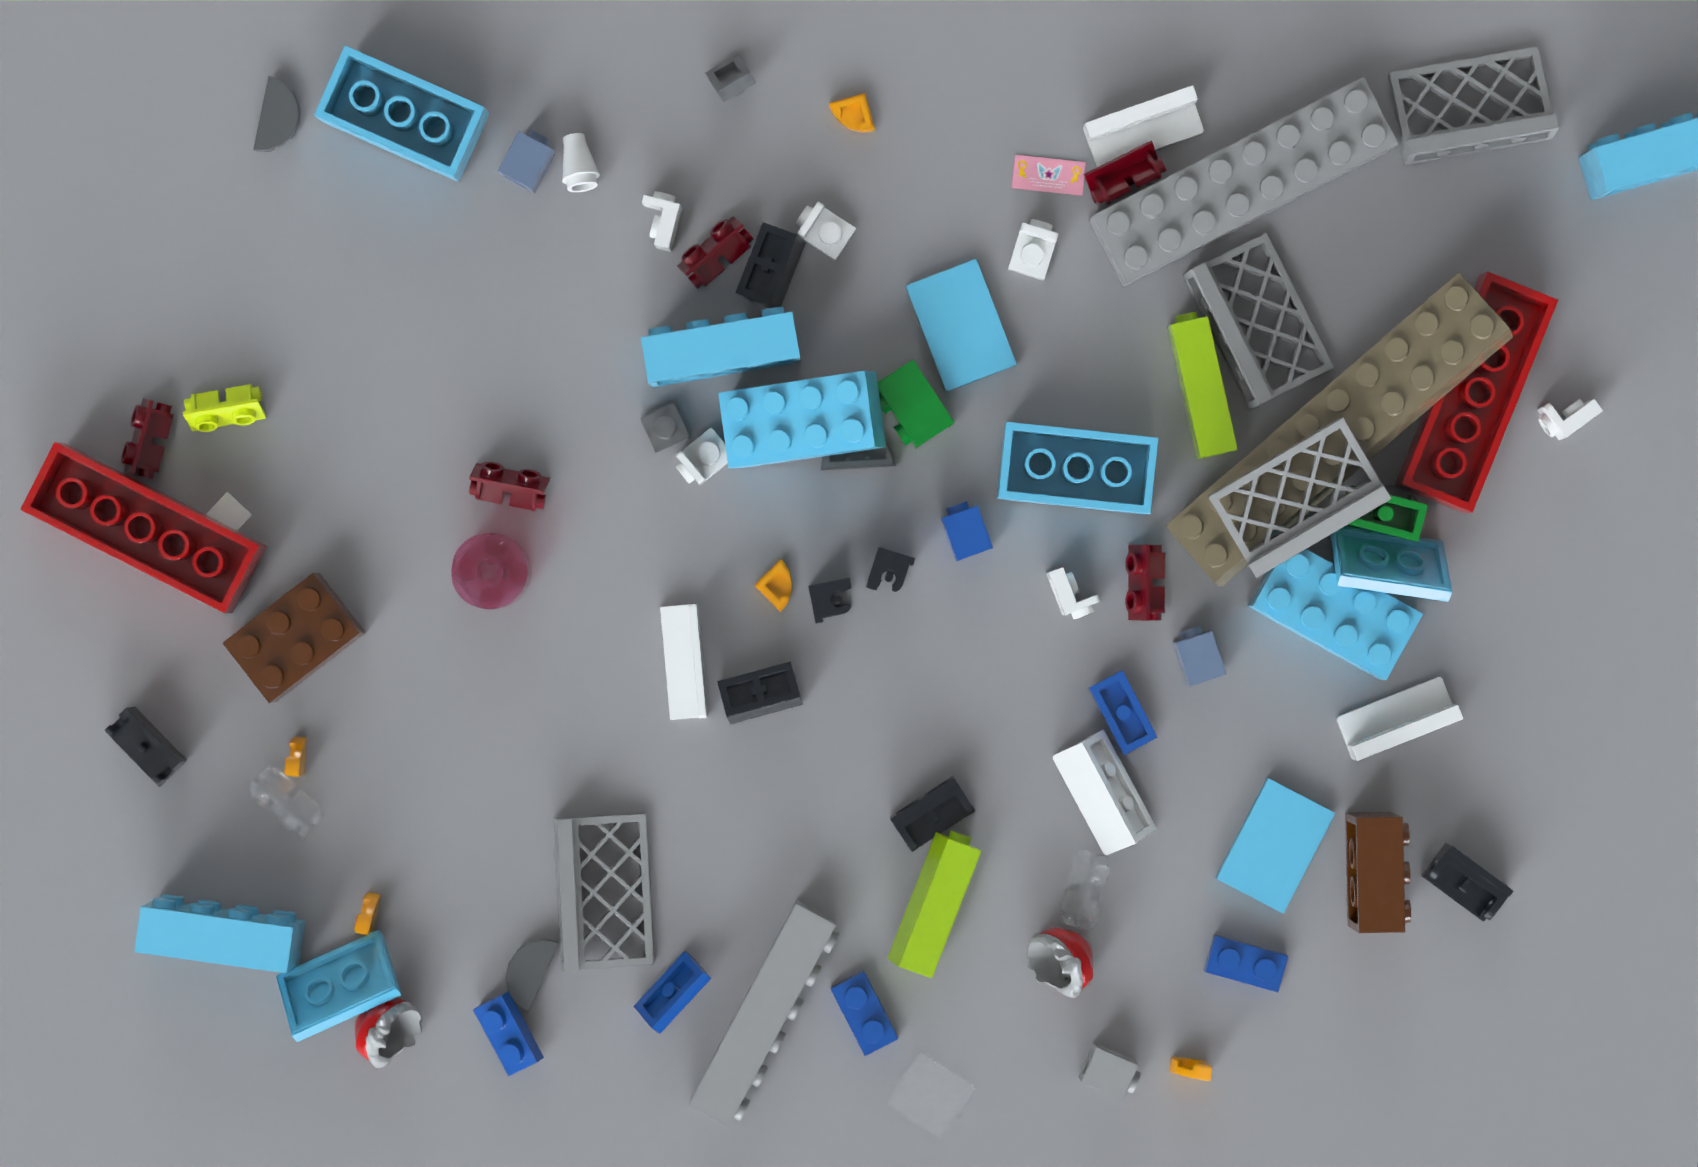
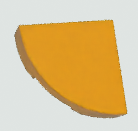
(853, 113)
(776, 585)
(296, 762)
(366, 920)
(1191, 1068)

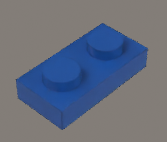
(1122, 712)
(1245, 963)
(672, 992)
(864, 1013)
(508, 1033)

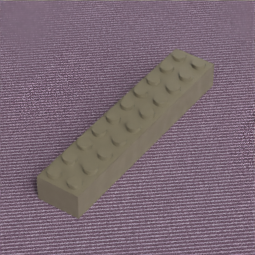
(1377, 400)

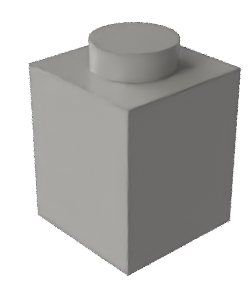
(1110, 1071)

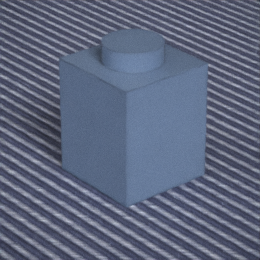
(527, 160)
(1199, 656)

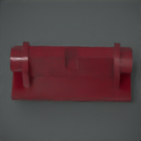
(1116, 176)
(723, 241)
(140, 450)
(492, 480)
(1143, 565)

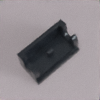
(770, 266)
(894, 564)
(823, 601)
(760, 693)
(145, 745)
(932, 813)
(1467, 883)

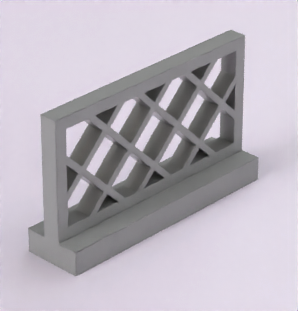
(1476, 137)
(1229, 334)
(1318, 524)
(570, 892)

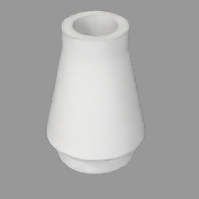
(578, 165)

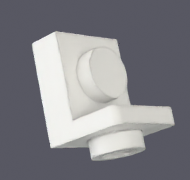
(664, 226)
(824, 230)
(1033, 249)
(1575, 417)
(702, 457)
(1064, 589)

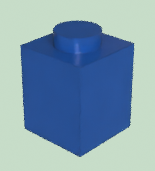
(965, 531)

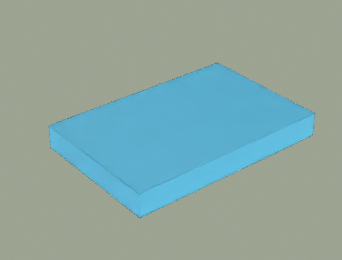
(961, 325)
(1390, 564)
(1275, 845)
(338, 985)

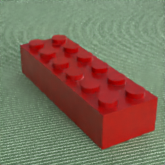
(1466, 426)
(143, 527)

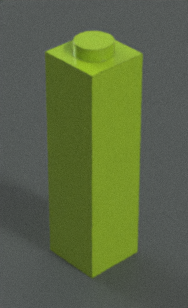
(1202, 385)
(934, 903)

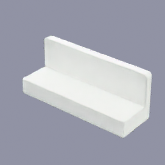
(1159, 120)
(684, 661)
(1398, 718)
(1104, 793)

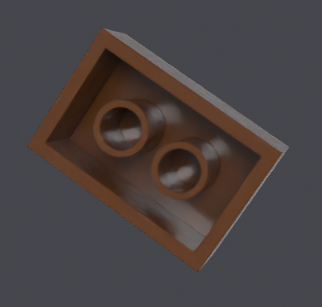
(294, 637)
(1377, 872)

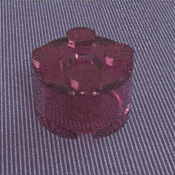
(469, 571)

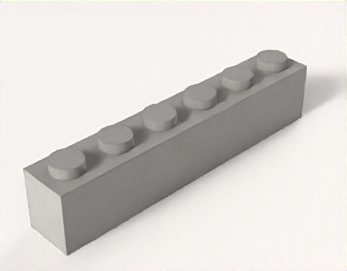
(763, 1013)

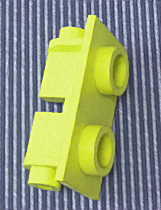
(207, 413)

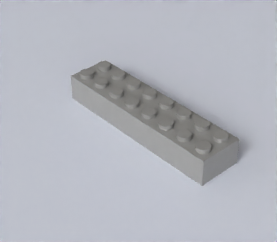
(1243, 182)

